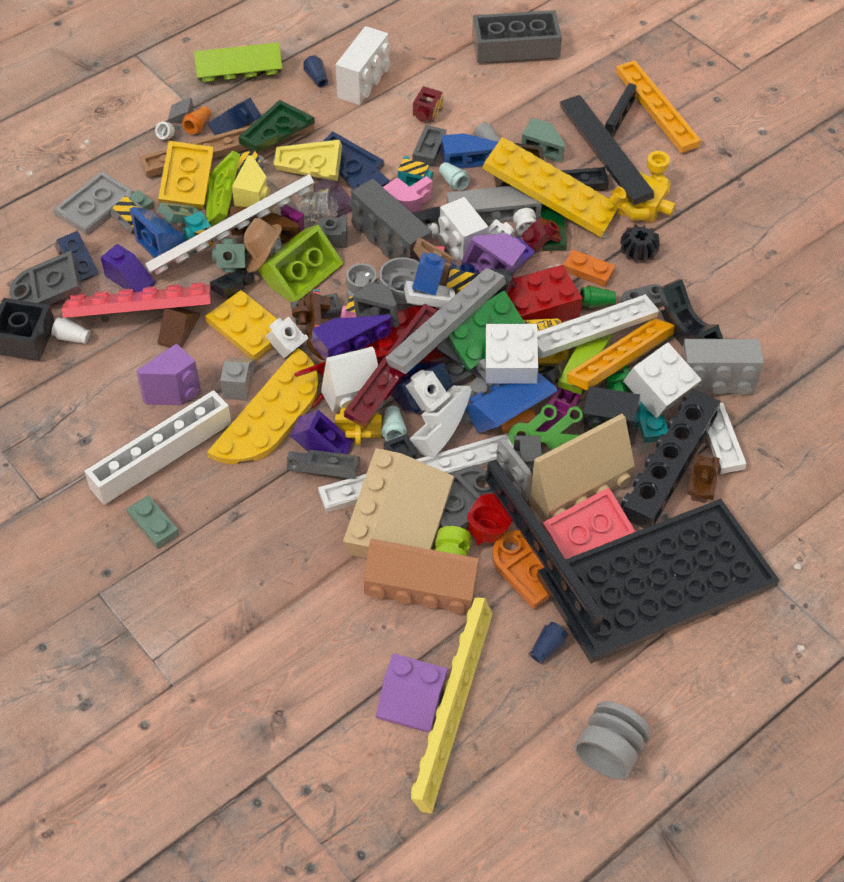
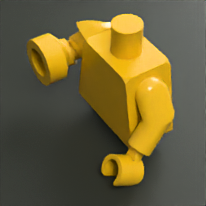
(648, 211)

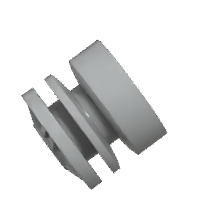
(395, 274)
(612, 740)

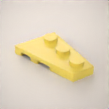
(316, 159)

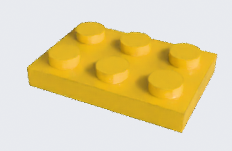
(186, 174)
(243, 324)

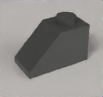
(376, 300)

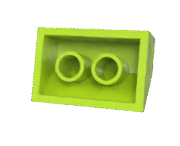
(300, 264)

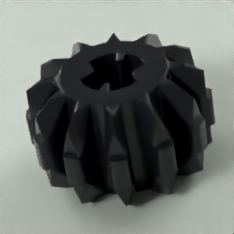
(640, 243)

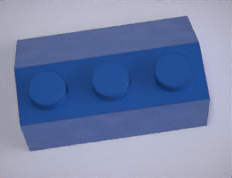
(506, 402)

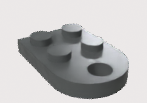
(48, 280)
(463, 495)

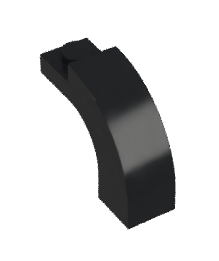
(682, 315)

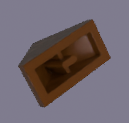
(176, 326)

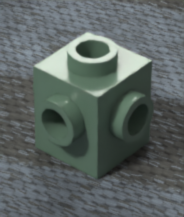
(238, 251)

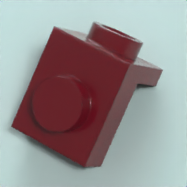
(540, 233)

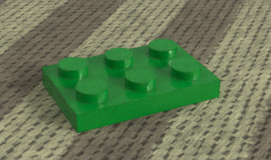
(470, 337)

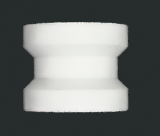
(524, 219)

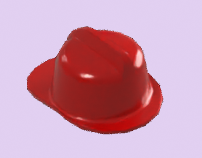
(488, 519)

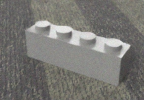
(497, 202)

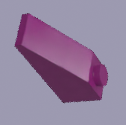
(563, 401)

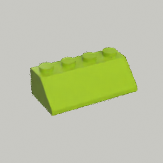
(238, 60)

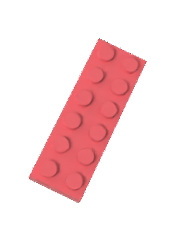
(130, 301)

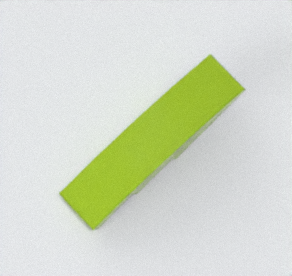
(580, 355)

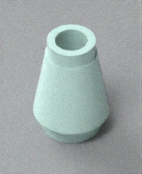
(454, 176)
(393, 424)

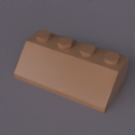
(420, 576)

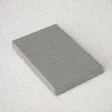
(92, 203)

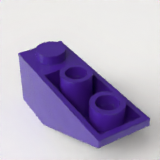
(350, 334)

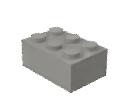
(724, 364)

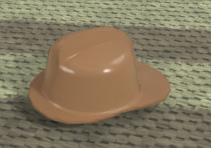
(259, 242)

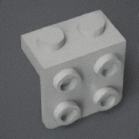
(514, 468)

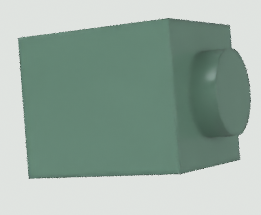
(544, 135)

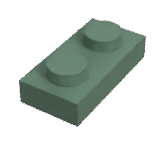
(175, 213)
(152, 521)

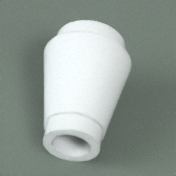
(67, 330)

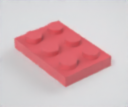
(588, 524)

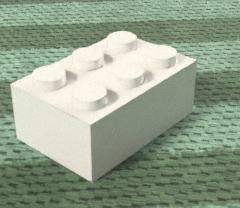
(362, 65)

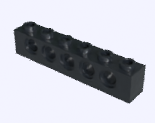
(647, 511)

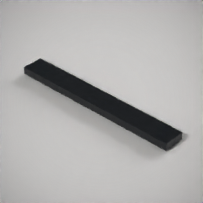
(607, 150)
(544, 548)

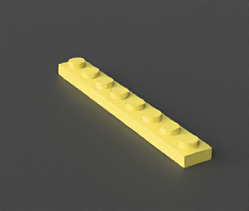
(451, 708)

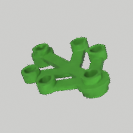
(553, 436)

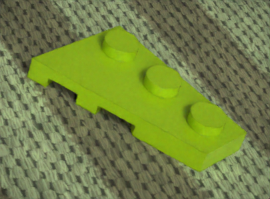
(220, 189)

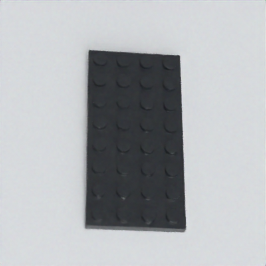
(663, 578)

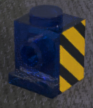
(460, 276)

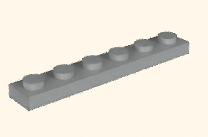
(445, 320)

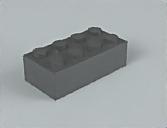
(516, 36)
(386, 221)

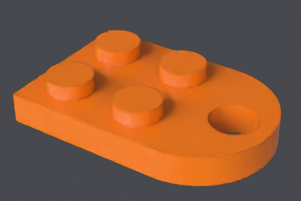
(520, 568)

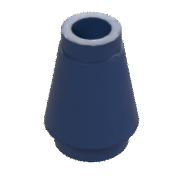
(315, 70)
(548, 642)

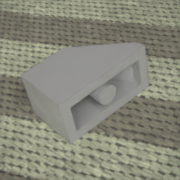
(237, 378)

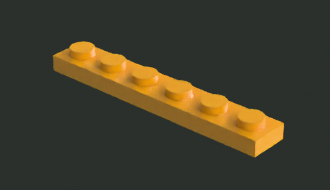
(659, 107)
(620, 354)

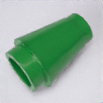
(597, 297)

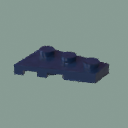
(355, 161)

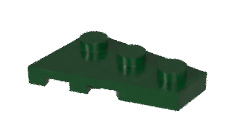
(275, 125)

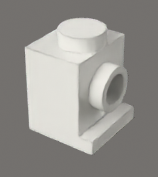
(285, 343)
(418, 389)

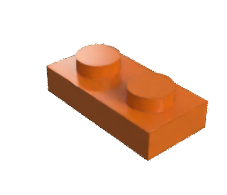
(589, 268)

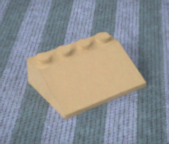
(582, 468)
(398, 503)

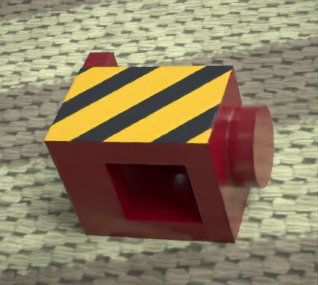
(426, 109)

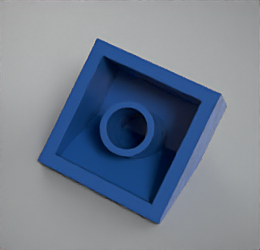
(154, 232)

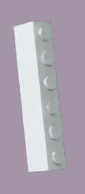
(158, 447)

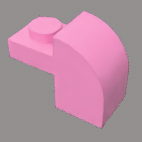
(412, 196)

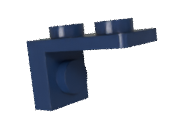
(235, 117)
(74, 243)

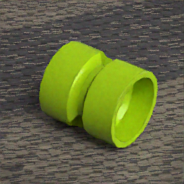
(453, 540)

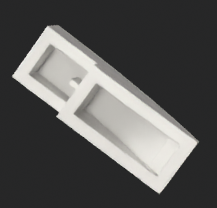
(441, 422)

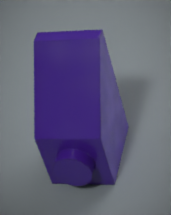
(125, 269)
(319, 433)

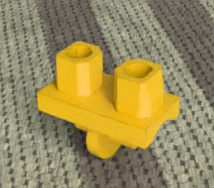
(355, 431)

